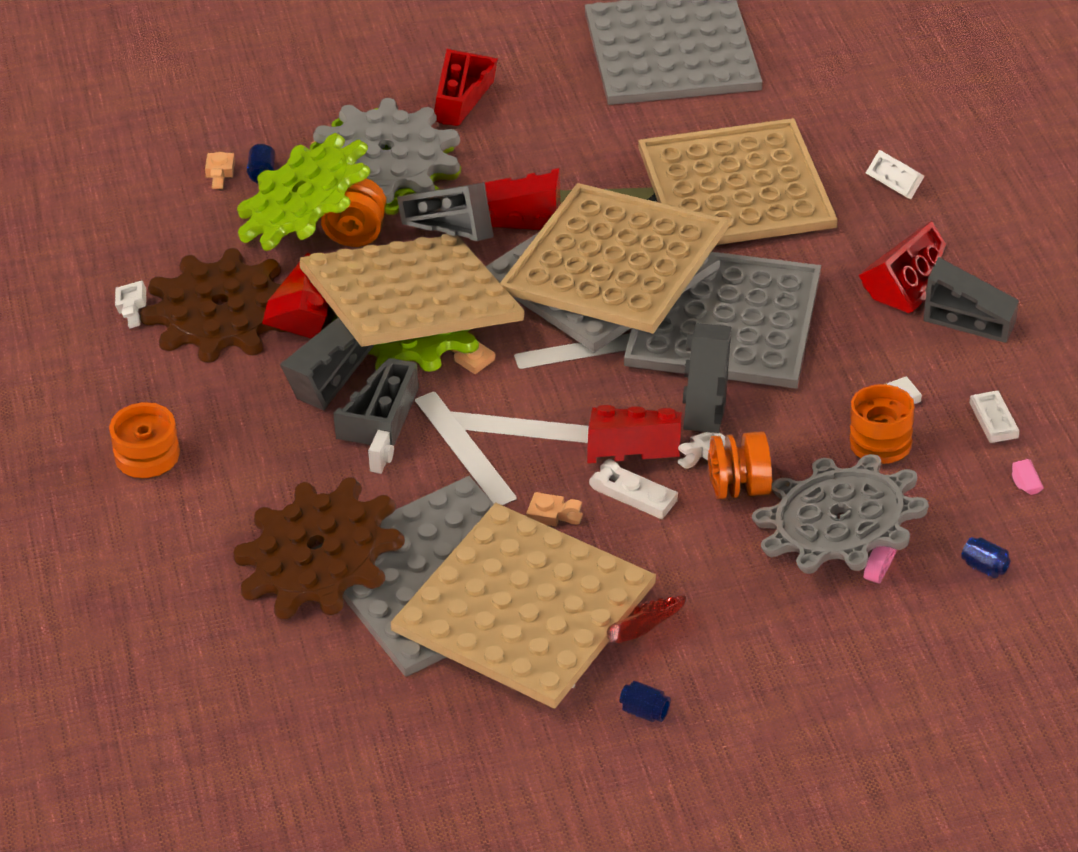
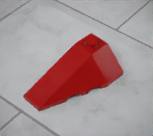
(903, 272)
(296, 306)

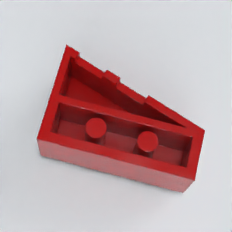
(462, 84)
(524, 201)
(633, 432)

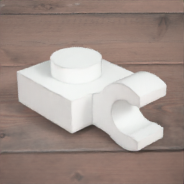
(129, 300)
(697, 448)

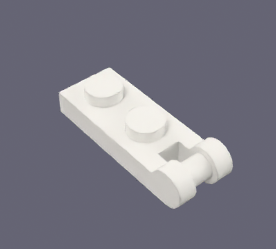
(633, 489)

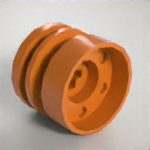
(882, 422)
(736, 465)

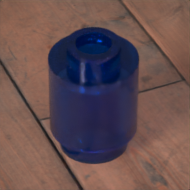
(260, 158)
(986, 557)
(644, 701)

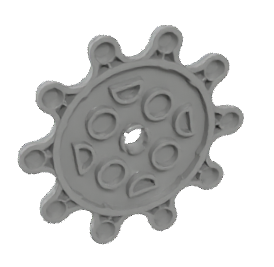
(413, 145)
(809, 511)

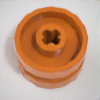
(361, 220)
(144, 440)

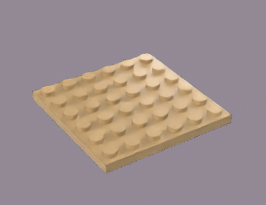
(743, 173)
(614, 257)
(410, 289)
(523, 604)

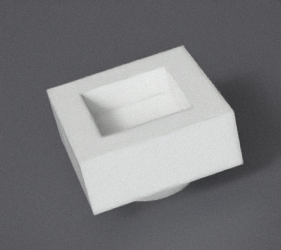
(380, 451)

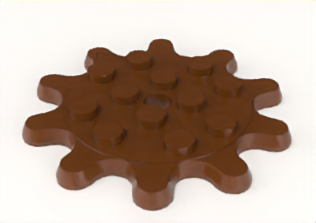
(191, 310)
(348, 554)

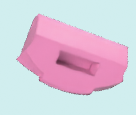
(1026, 477)

